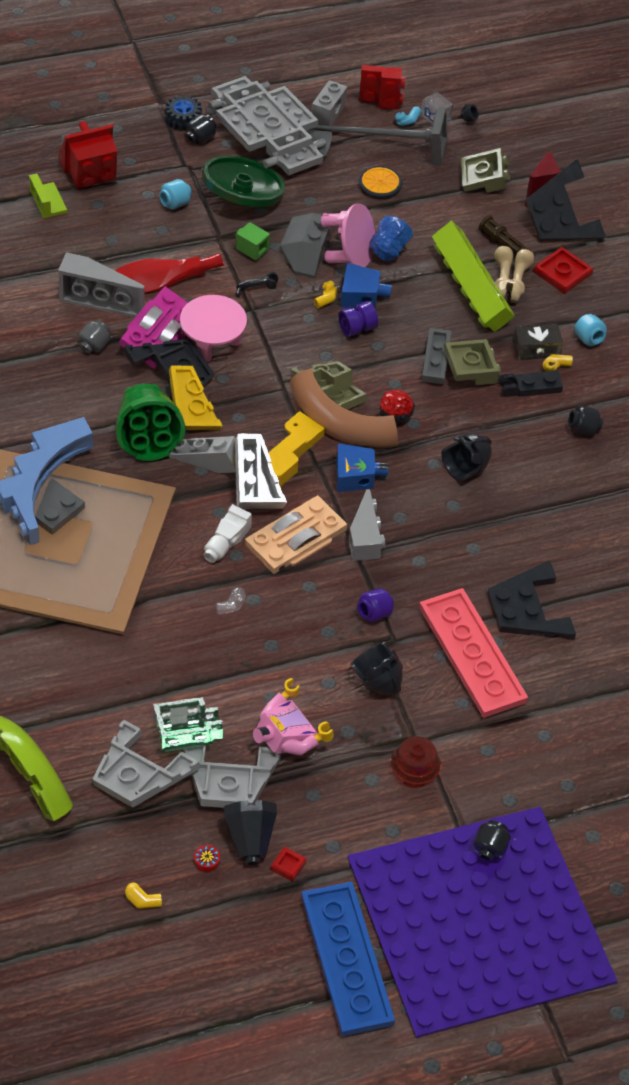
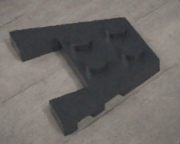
(553, 211)
(169, 354)
(519, 609)

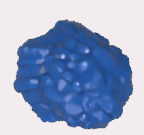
(390, 238)

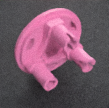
(356, 232)
(212, 322)

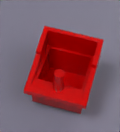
(89, 155)

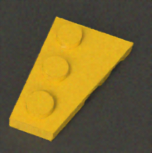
(191, 400)

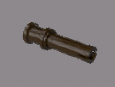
(500, 235)

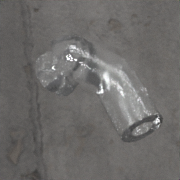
(233, 603)

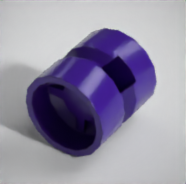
(359, 319)

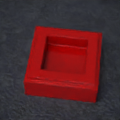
(288, 864)

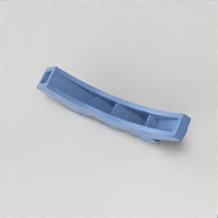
(48, 451)

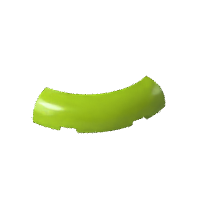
(35, 768)

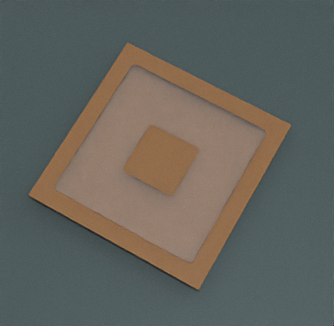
(93, 562)

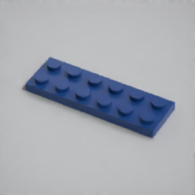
(347, 959)

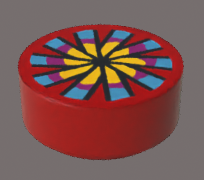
(207, 858)

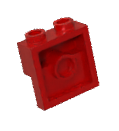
(382, 86)

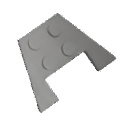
(133, 776)
(228, 783)

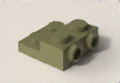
(486, 171)
(472, 361)

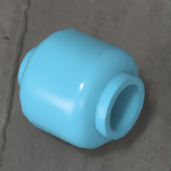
(175, 194)
(590, 330)

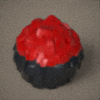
(397, 404)

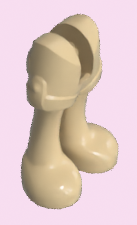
(523, 261)

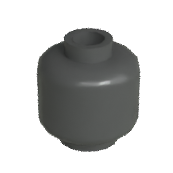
(94, 336)

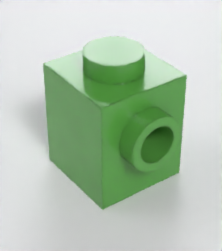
(252, 241)

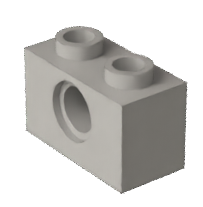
(329, 103)

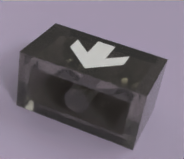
(537, 341)

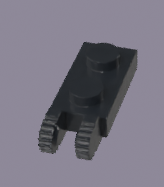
(531, 384)

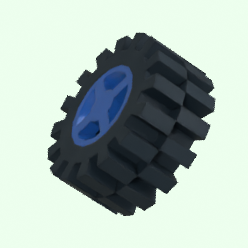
(181, 111)

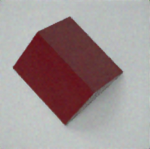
(542, 174)

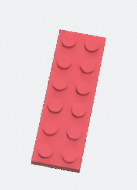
(473, 653)

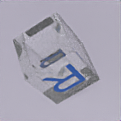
(430, 106)

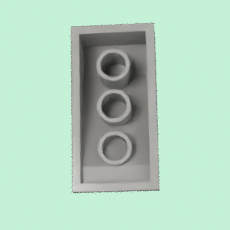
(98, 287)

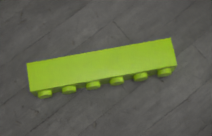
(473, 277)

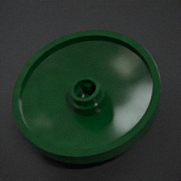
(243, 181)

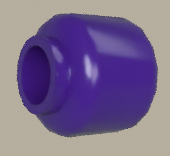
(375, 605)

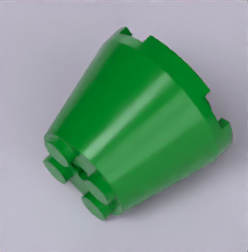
(148, 423)

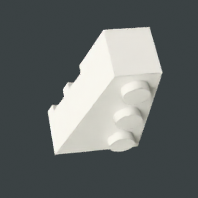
(255, 478)

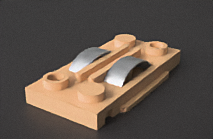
(296, 535)

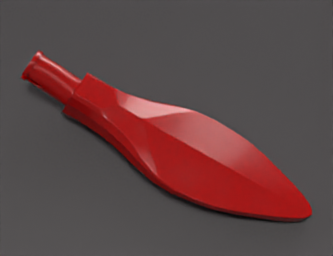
(157, 272)

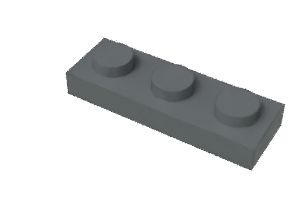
(435, 357)

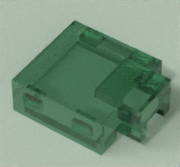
(186, 727)

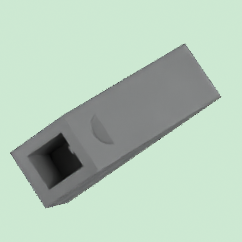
(208, 453)
(364, 534)

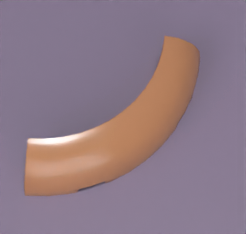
(338, 421)

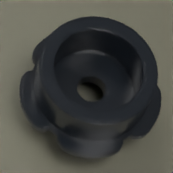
(469, 113)

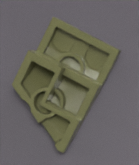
(337, 384)

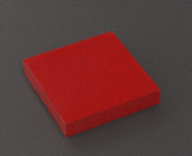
(563, 270)

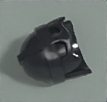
(467, 456)
(379, 669)

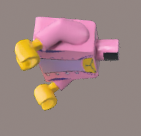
(286, 727)

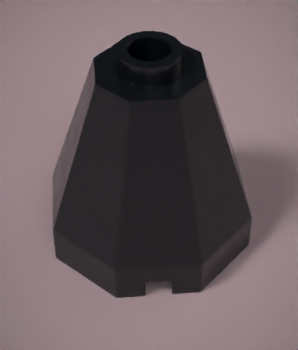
(250, 828)

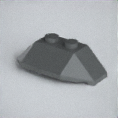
(306, 244)

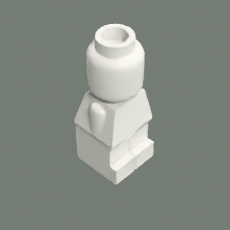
(228, 534)

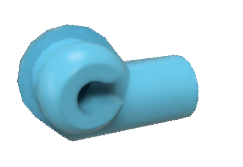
(410, 119)

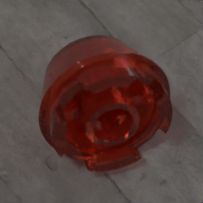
(416, 761)

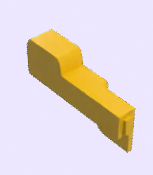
(301, 438)

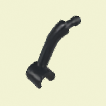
(270, 281)

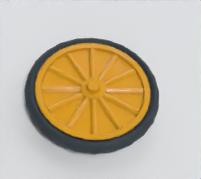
(380, 181)

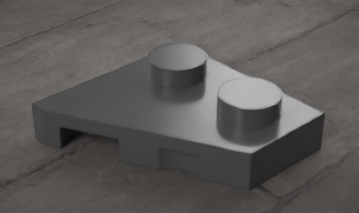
(57, 507)

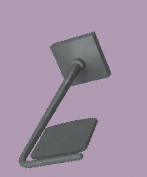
(436, 135)

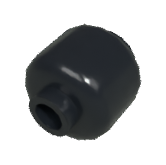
(201, 129)
(585, 421)
(492, 840)

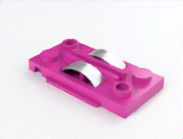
(156, 322)

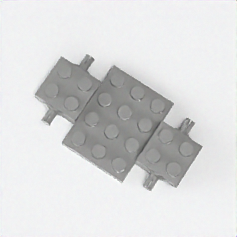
(269, 120)

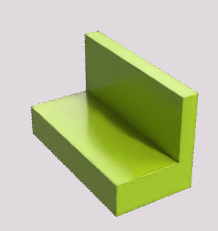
(46, 197)

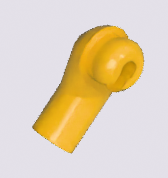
(328, 296)
(555, 361)
(140, 898)

